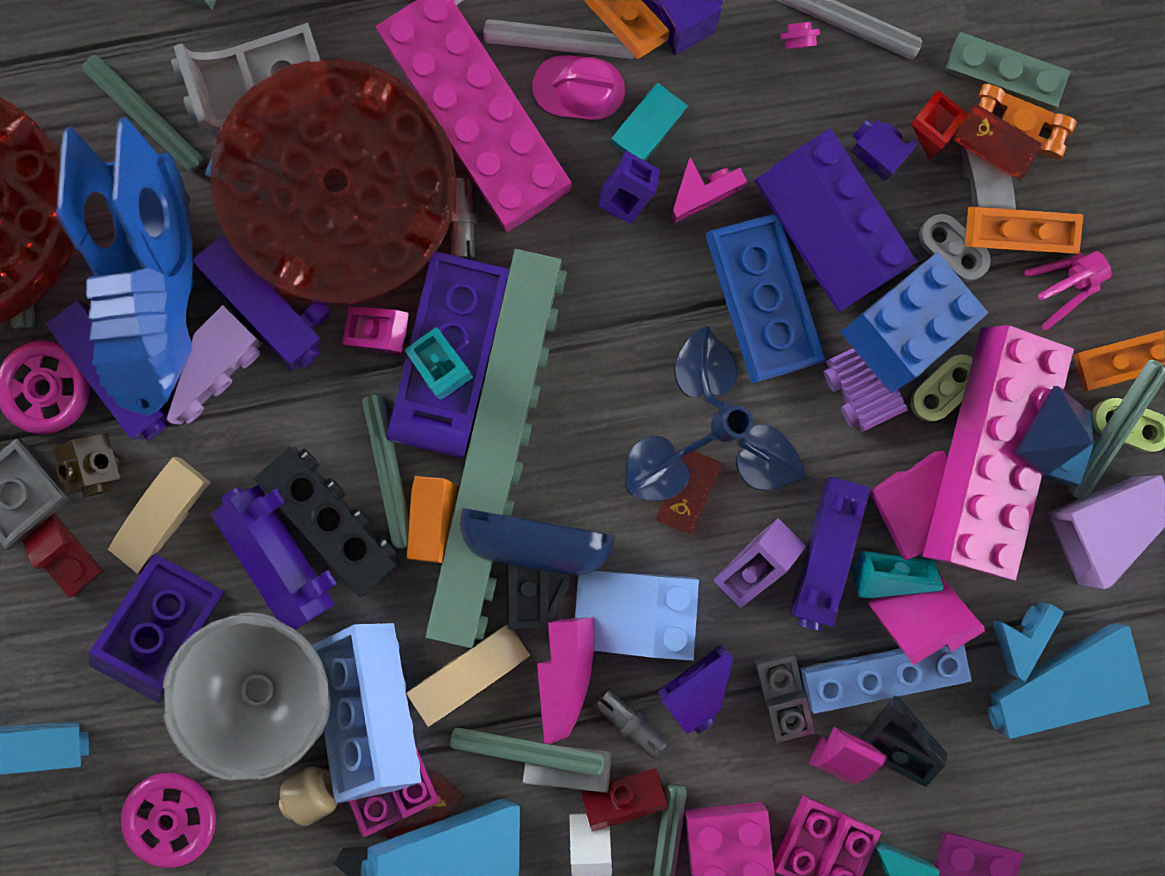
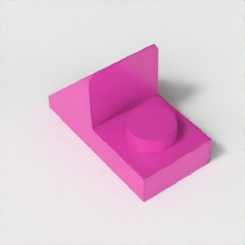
(696, 196)
(376, 329)

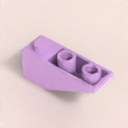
(216, 354)

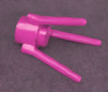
(1086, 273)

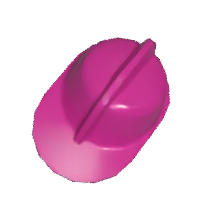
(578, 87)

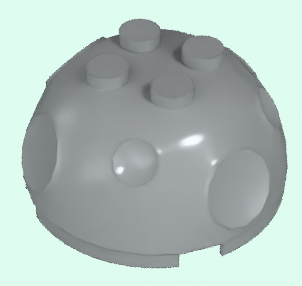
(246, 697)

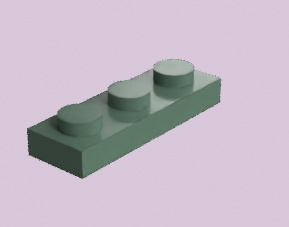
(1007, 69)

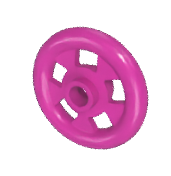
(33, 419)
(197, 835)

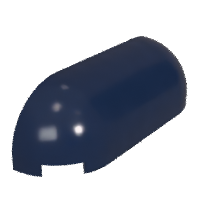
(534, 543)

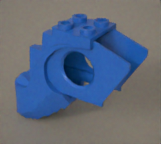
(145, 274)

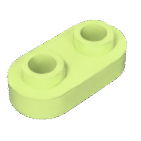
(943, 388)
(1135, 439)

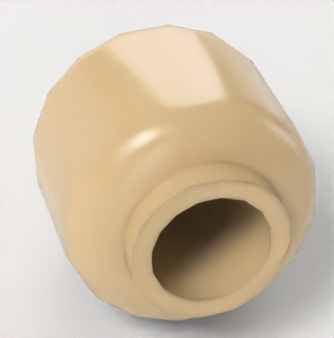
(307, 796)

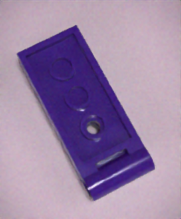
(465, 305)

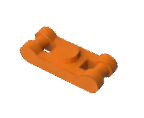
(1030, 119)

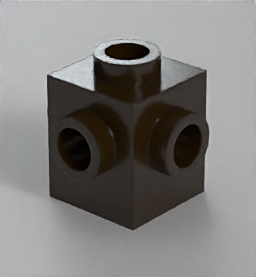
(87, 464)

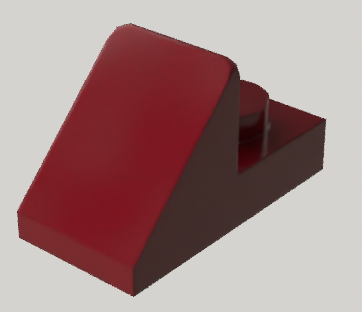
(61, 555)

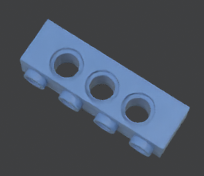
(880, 677)

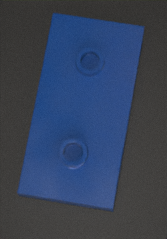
(765, 298)

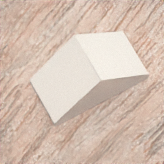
(589, 849)

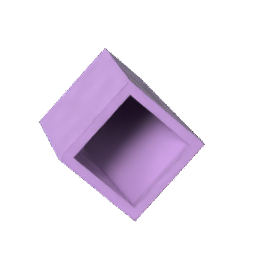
(1110, 528)

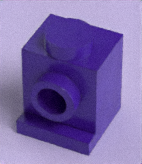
(881, 147)
(629, 187)

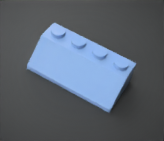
(369, 713)

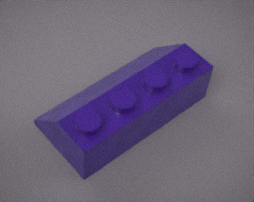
(834, 220)

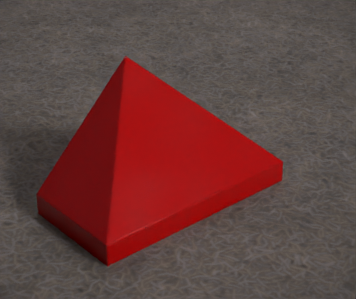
(937, 123)

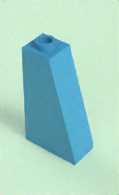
(1078, 684)
(42, 747)
(466, 844)

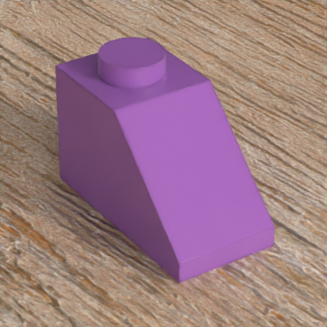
(760, 563)

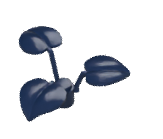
(766, 457)

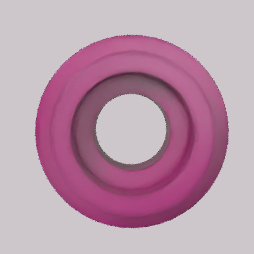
(800, 36)

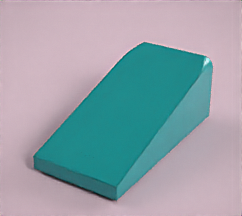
(649, 123)
(891, 575)

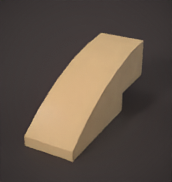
(158, 514)
(467, 674)

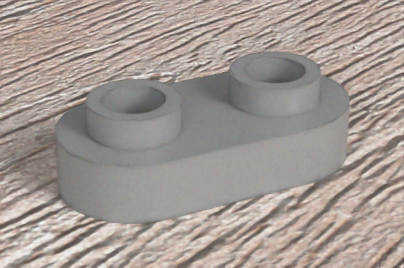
(953, 247)

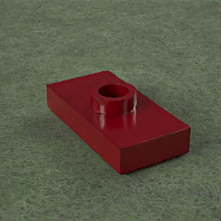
(625, 800)

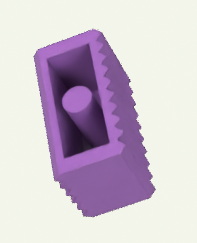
(864, 394)

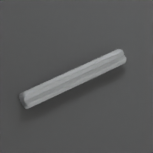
(860, 25)
(554, 38)

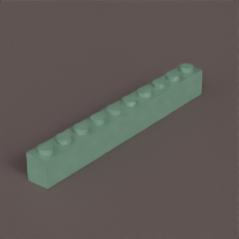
(496, 441)

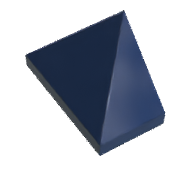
(1056, 433)

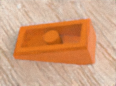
(430, 518)

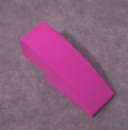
(565, 676)
(846, 757)

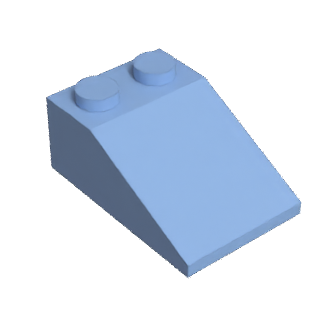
(640, 613)

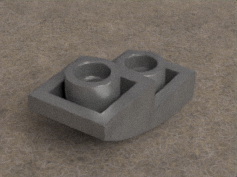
(988, 183)
(784, 696)
(555, 777)

